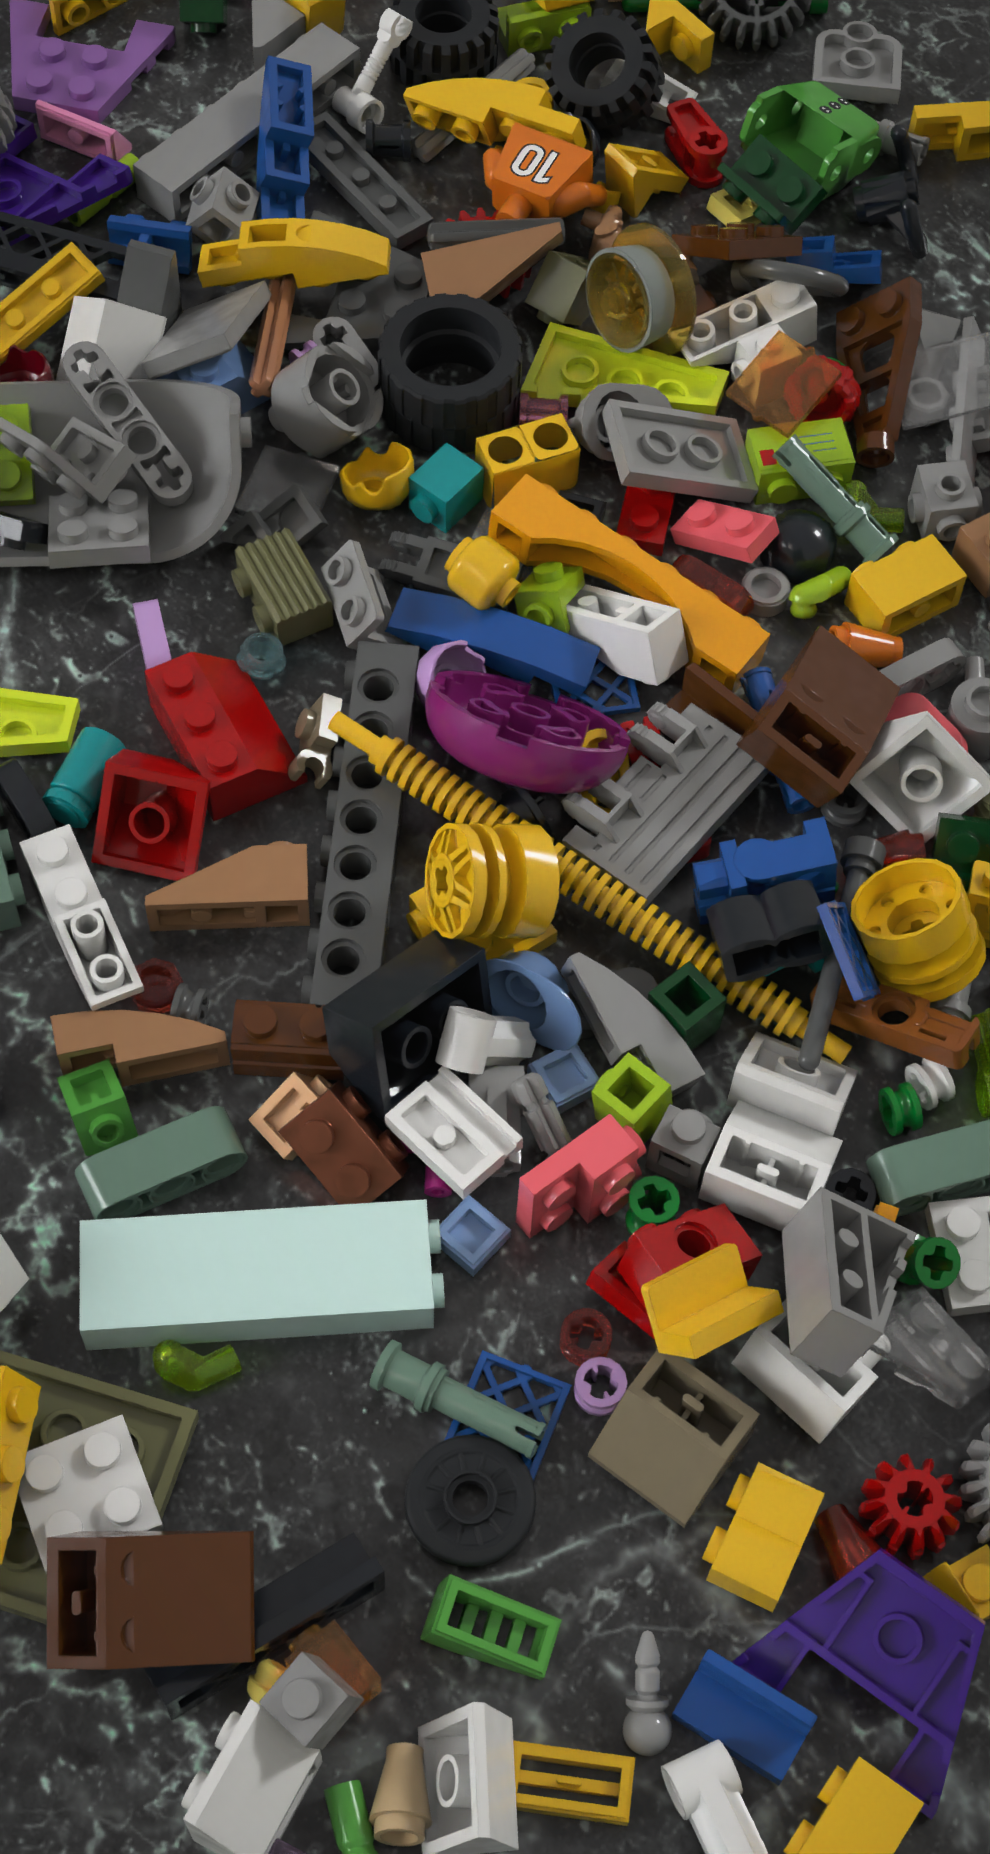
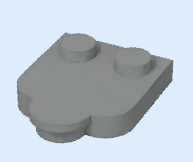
(859, 63)

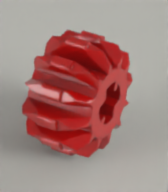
(926, 1491)

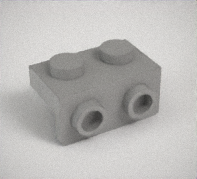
(358, 597)

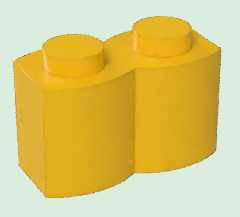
(764, 1535)

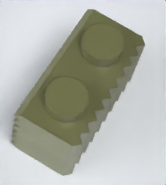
(282, 587)

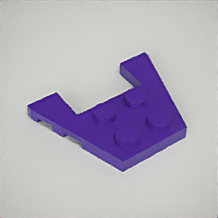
(49, 198)
(896, 1642)

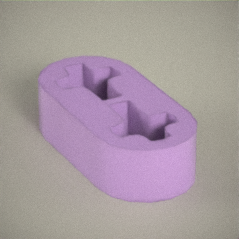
(151, 633)

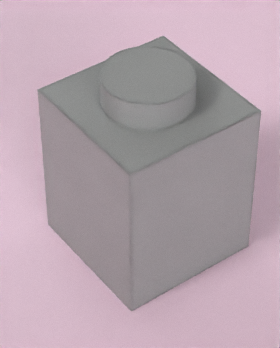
(311, 1701)

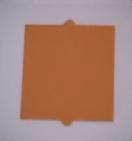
(783, 384)

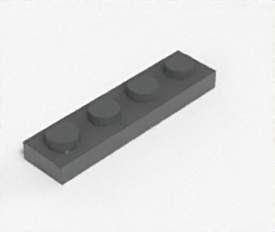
(366, 184)

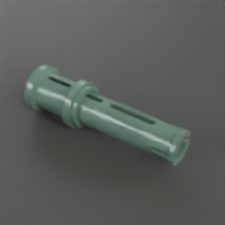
(850, 517)
(434, 1389)

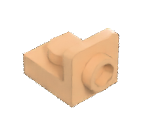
(283, 1105)

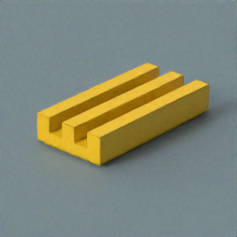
(579, 1758)

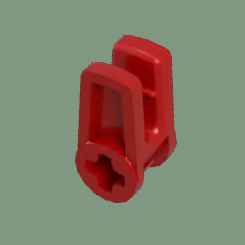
(695, 142)

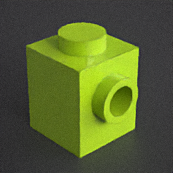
(632, 1096)

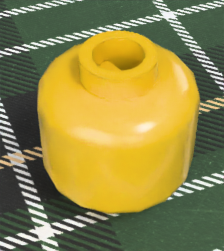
(483, 573)

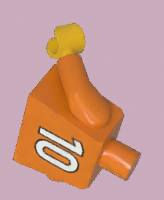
(542, 177)

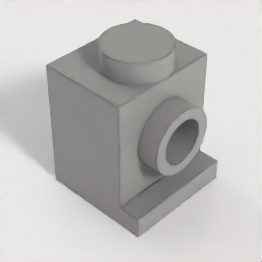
(688, 1137)

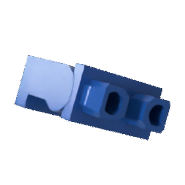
(766, 863)

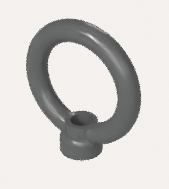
(755, 273)

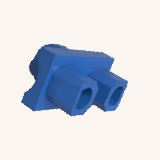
(170, 235)

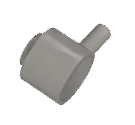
(971, 708)

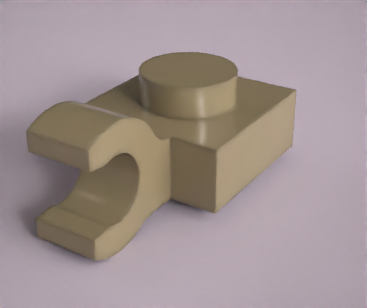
(316, 740)

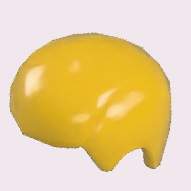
(378, 479)

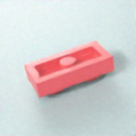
(725, 530)

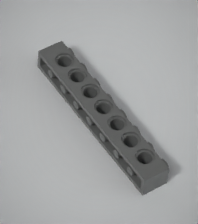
(388, 674)

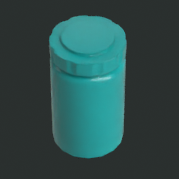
(78, 782)

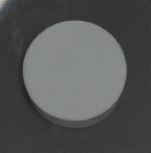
(768, 589)

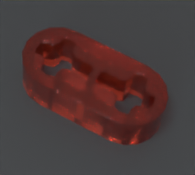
(708, 578)

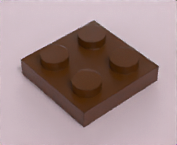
(738, 241)

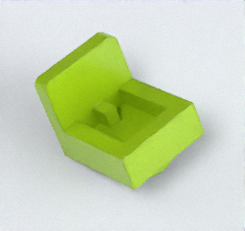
(547, 593)

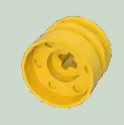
(491, 880)
(919, 928)

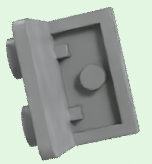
(78, 460)

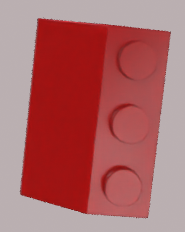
(221, 730)

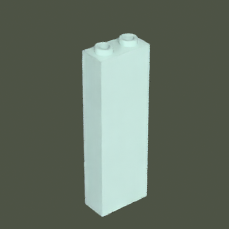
(258, 1274)

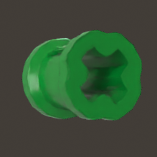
(661, 1197)
(940, 1263)

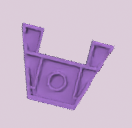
(72, 74)

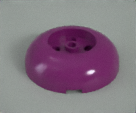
(521, 737)

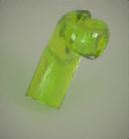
(890, 518)
(192, 1370)

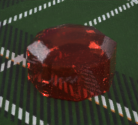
(160, 984)

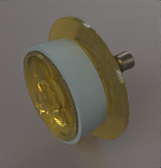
(642, 292)

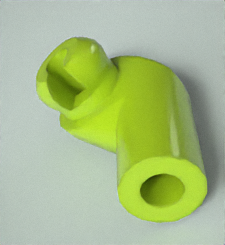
(816, 590)

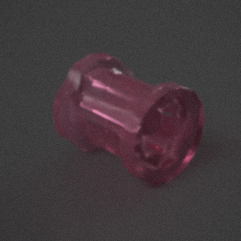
(538, 408)

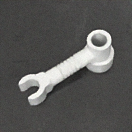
(357, 102)

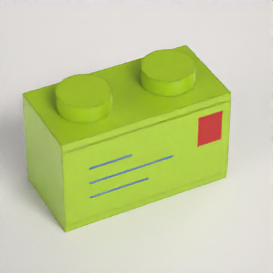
(823, 438)

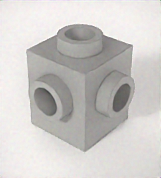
(221, 206)
(943, 499)

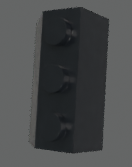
(393, 1020)

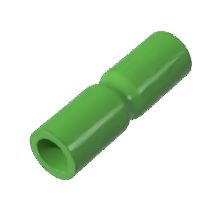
(350, 1818)

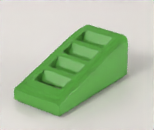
(484, 1649)

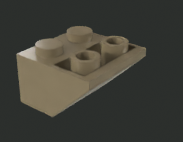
(673, 1435)

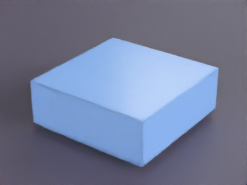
(567, 1077)
(472, 1235)

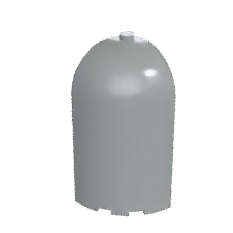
(199, 422)

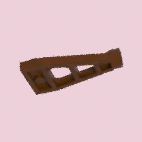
(864, 325)

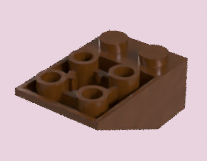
(821, 719)
(149, 1599)

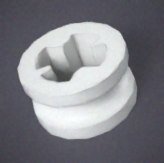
(930, 1082)

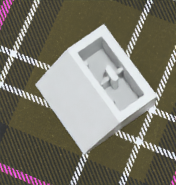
(767, 1165)
(251, 1785)

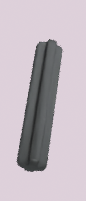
(458, 232)

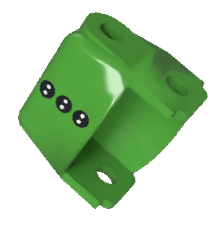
(815, 131)

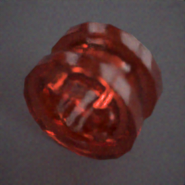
(573, 1324)

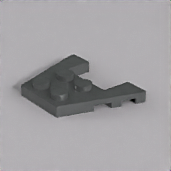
(366, 302)

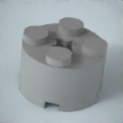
(325, 399)

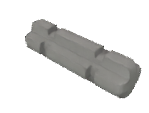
(541, 1113)

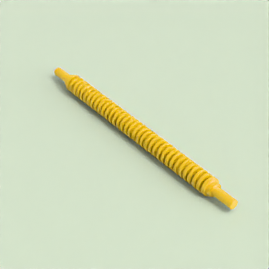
(435, 786)

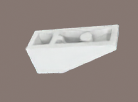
(633, 634)

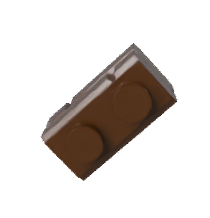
(281, 1040)

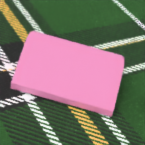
(79, 132)

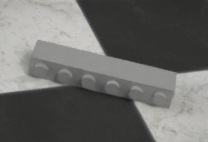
(229, 128)

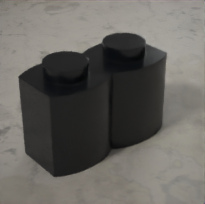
(768, 931)

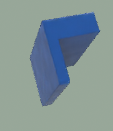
(745, 1715)

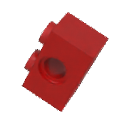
(663, 1247)

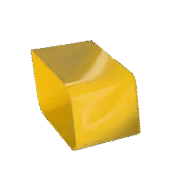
(530, 443)

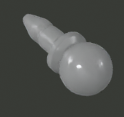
(647, 1726)

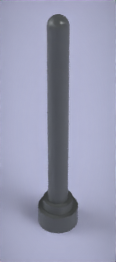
(860, 860)

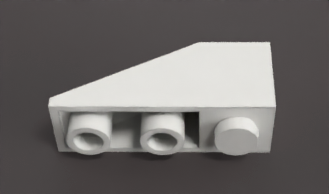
(720, 328)

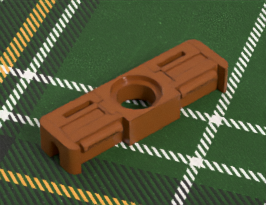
(925, 1033)

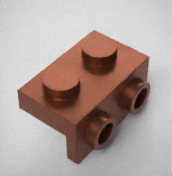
(346, 1146)

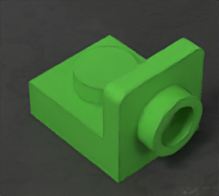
(97, 1107)

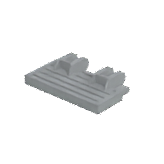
(666, 811)

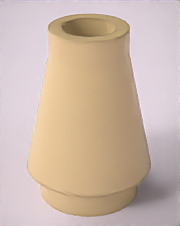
(401, 1800)

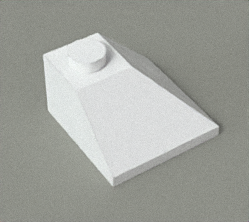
(918, 773)

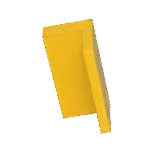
(706, 1304)

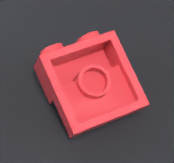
(586, 1174)

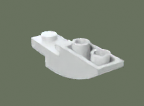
(81, 918)

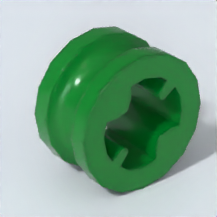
(900, 1108)

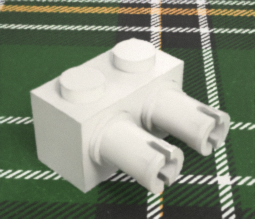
(802, 1391)

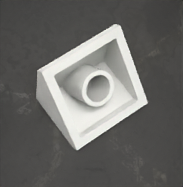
(118, 329)
(775, 1082)
(470, 1781)

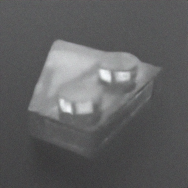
(933, 1350)

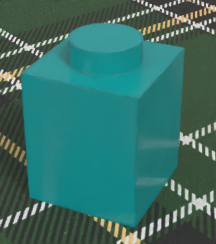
(445, 488)

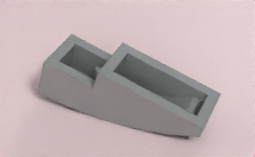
(629, 1023)

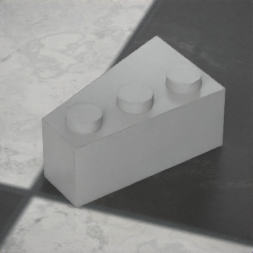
(840, 1279)

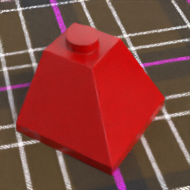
(150, 815)

